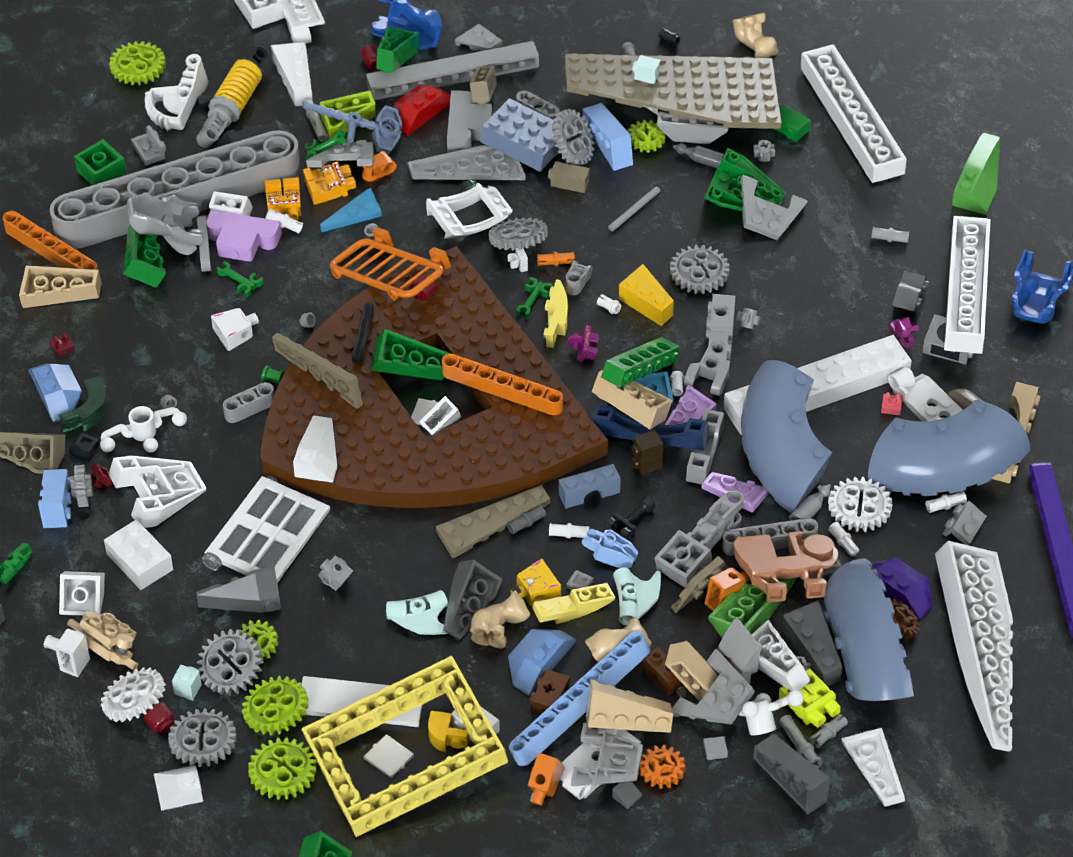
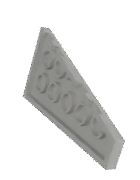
(467, 164)

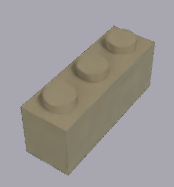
(483, 84)

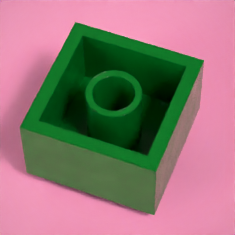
(100, 163)

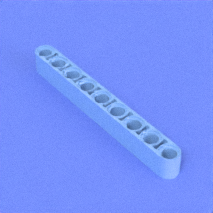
(574, 701)

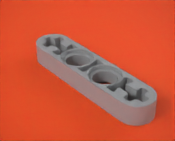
(204, 247)

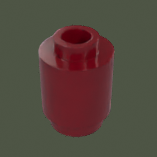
(369, 56)

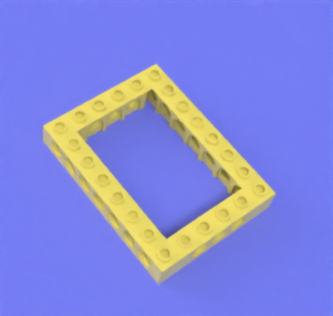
(385, 705)

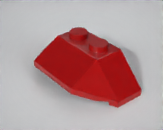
(420, 106)

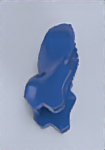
(407, 17)
(1037, 293)

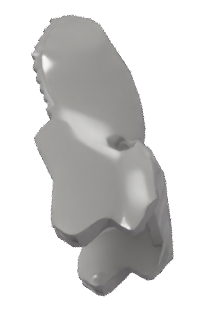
(166, 218)

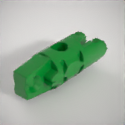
(14, 562)

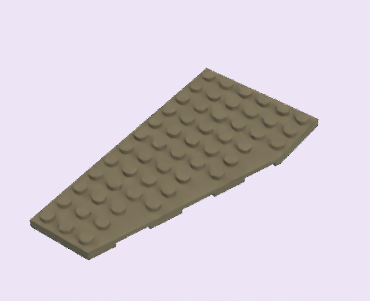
(707, 88)

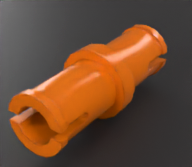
(555, 258)

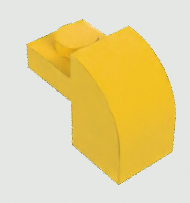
(442, 734)

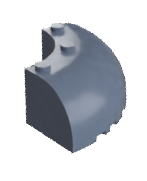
(778, 434)
(947, 451)
(866, 633)

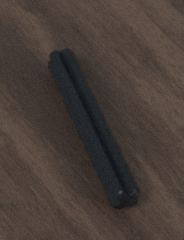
(362, 333)

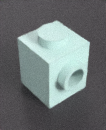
(646, 69)
(186, 682)

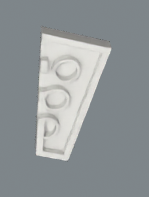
(875, 762)

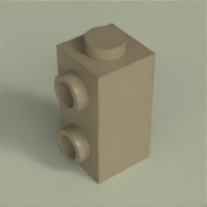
(569, 177)

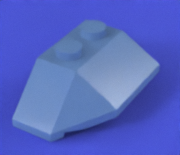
(56, 388)
(534, 654)

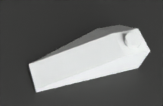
(317, 451)

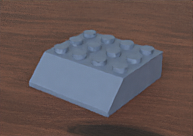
(521, 134)

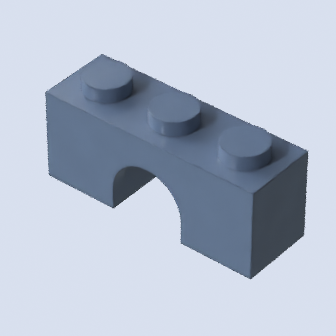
(576, 487)

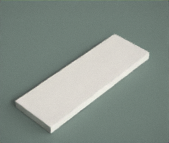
(332, 695)

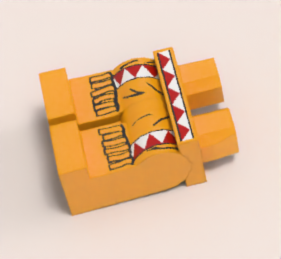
(328, 182)
(287, 203)

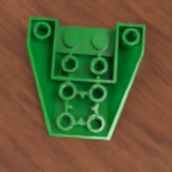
(726, 187)

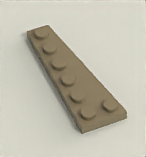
(320, 368)
(465, 531)

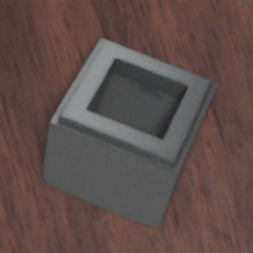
(626, 793)

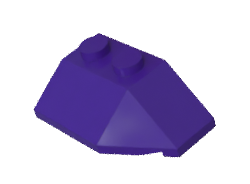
(905, 585)

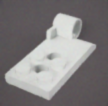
(300, 16)
(921, 391)
(583, 758)

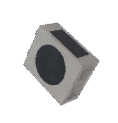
(935, 341)

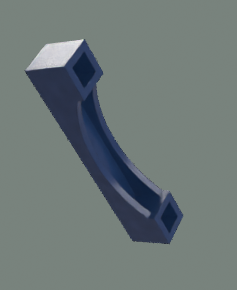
(689, 435)

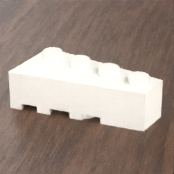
(294, 70)
(778, 660)

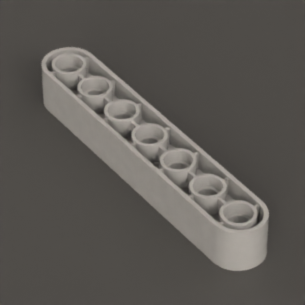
(235, 168)

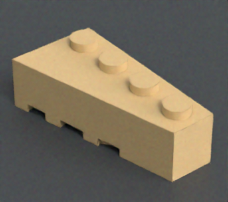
(634, 400)

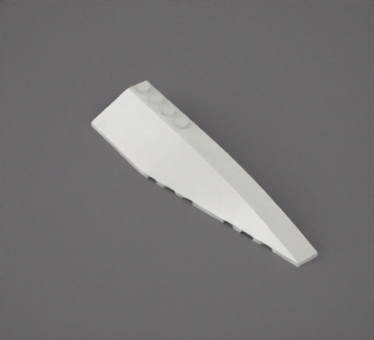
(981, 633)

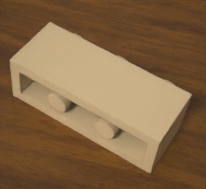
(690, 668)

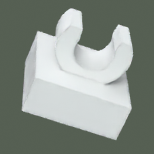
(519, 260)

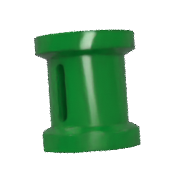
(272, 375)

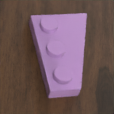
(690, 405)
(720, 484)

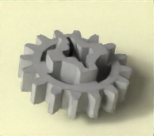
(81, 486)

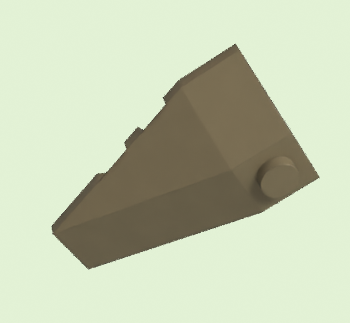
(33, 450)

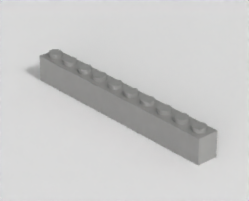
(452, 70)

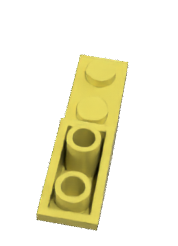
(557, 314)
(577, 604)

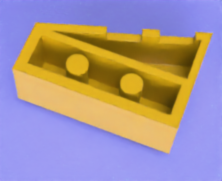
(646, 296)

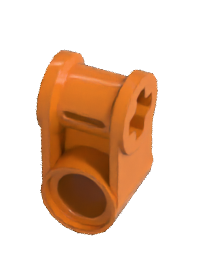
(382, 166)

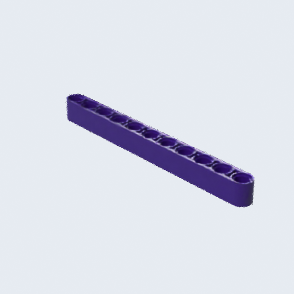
(1055, 531)

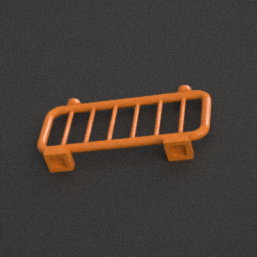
(383, 242)

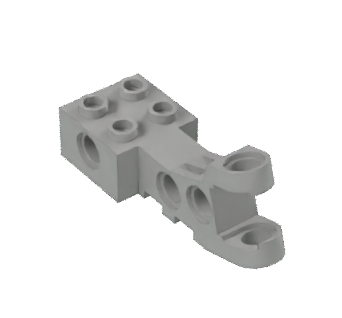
(720, 333)
(691, 552)

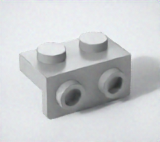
(149, 147)
(965, 522)

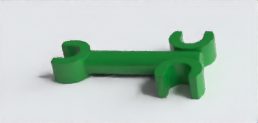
(315, 148)
(245, 283)
(535, 287)

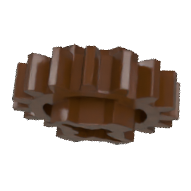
(905, 619)

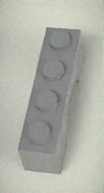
(699, 460)

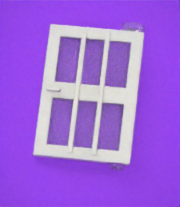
(266, 529)

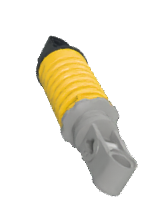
(233, 95)

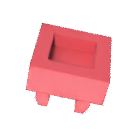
(891, 404)

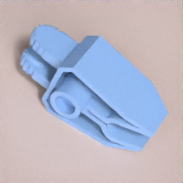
(610, 548)

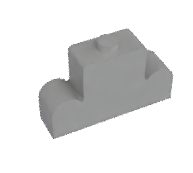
(465, 121)

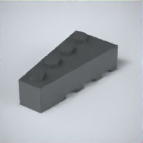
(812, 640)
(793, 773)

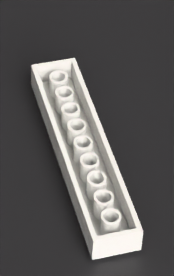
(853, 113)
(967, 285)
(839, 375)

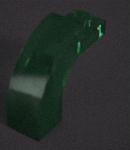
(91, 411)

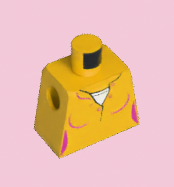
(537, 583)

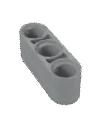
(248, 402)

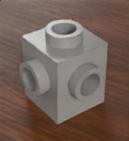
(334, 572)

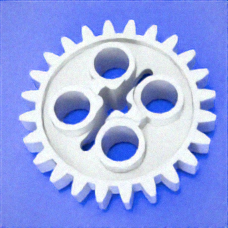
(875, 504)
(133, 694)

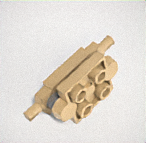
(107, 637)

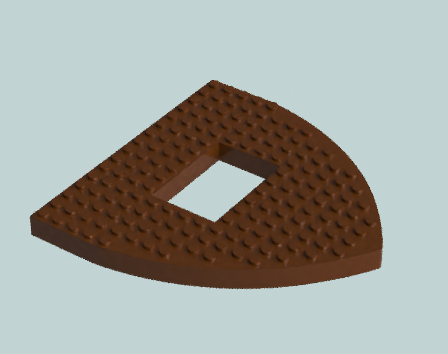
(379, 445)

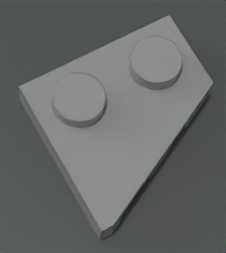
(479, 39)

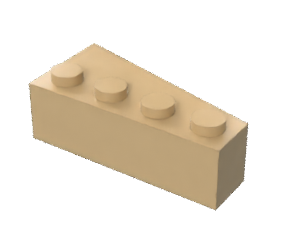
(58, 285)
(625, 710)

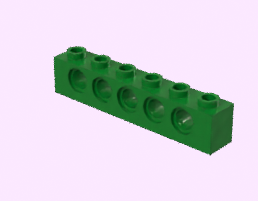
(640, 362)

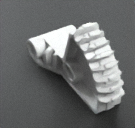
(178, 98)

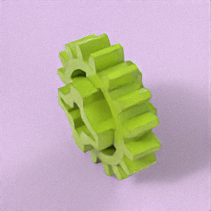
(646, 136)
(264, 636)

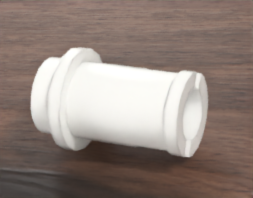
(609, 304)
(677, 383)

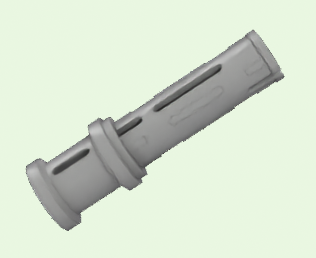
(803, 748)

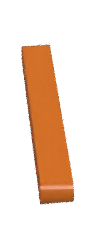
(45, 243)
(502, 384)

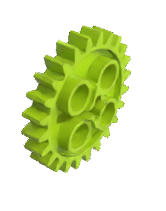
(137, 63)
(275, 705)
(282, 768)

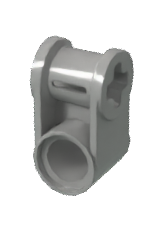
(577, 278)

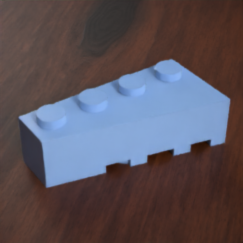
(609, 136)

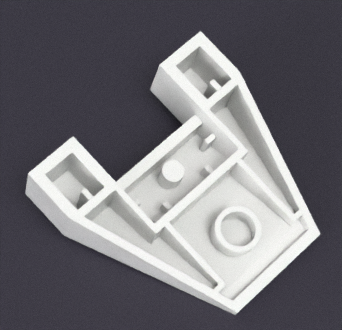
(161, 484)

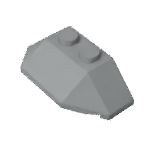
(689, 130)

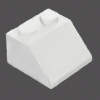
(81, 592)

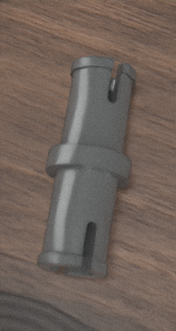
(526, 519)

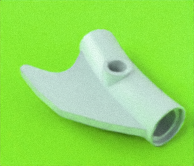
(635, 595)
(419, 613)

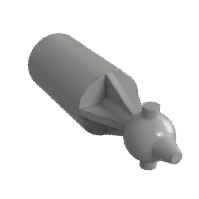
(811, 504)

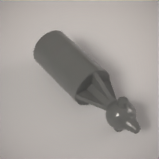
(701, 154)

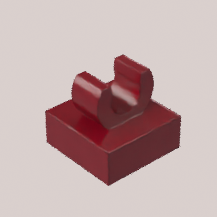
(62, 344)
(101, 476)

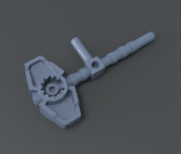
(385, 127)

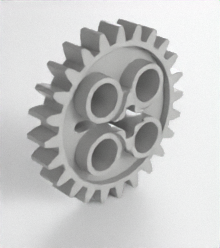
(567, 125)
(518, 233)
(699, 269)
(216, 675)
(217, 739)

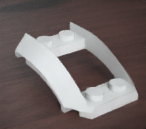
(445, 206)

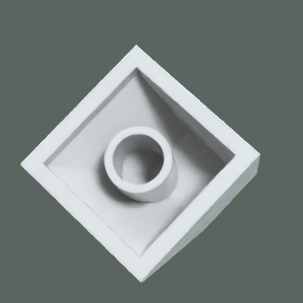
(178, 787)

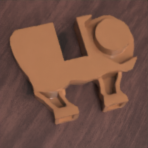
(807, 560)

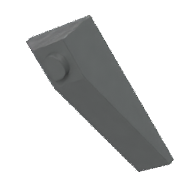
(470, 591)
(251, 593)

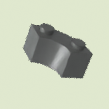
(910, 291)

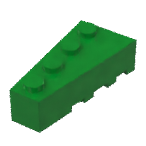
(396, 48)
(143, 258)
(406, 356)

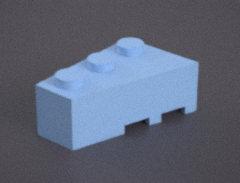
(55, 498)

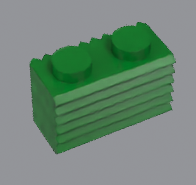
(792, 123)

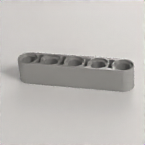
(777, 531)

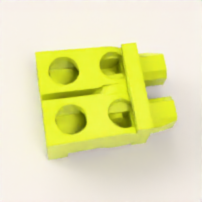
(816, 702)

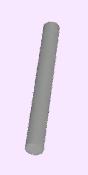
(639, 204)

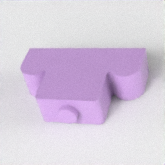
(241, 235)

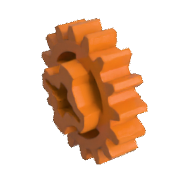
(662, 768)

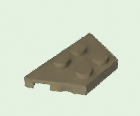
(698, 583)

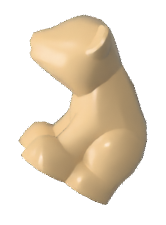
(749, 32)
(488, 622)
(607, 639)

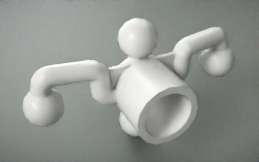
(142, 427)
(759, 712)

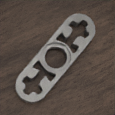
(530, 100)

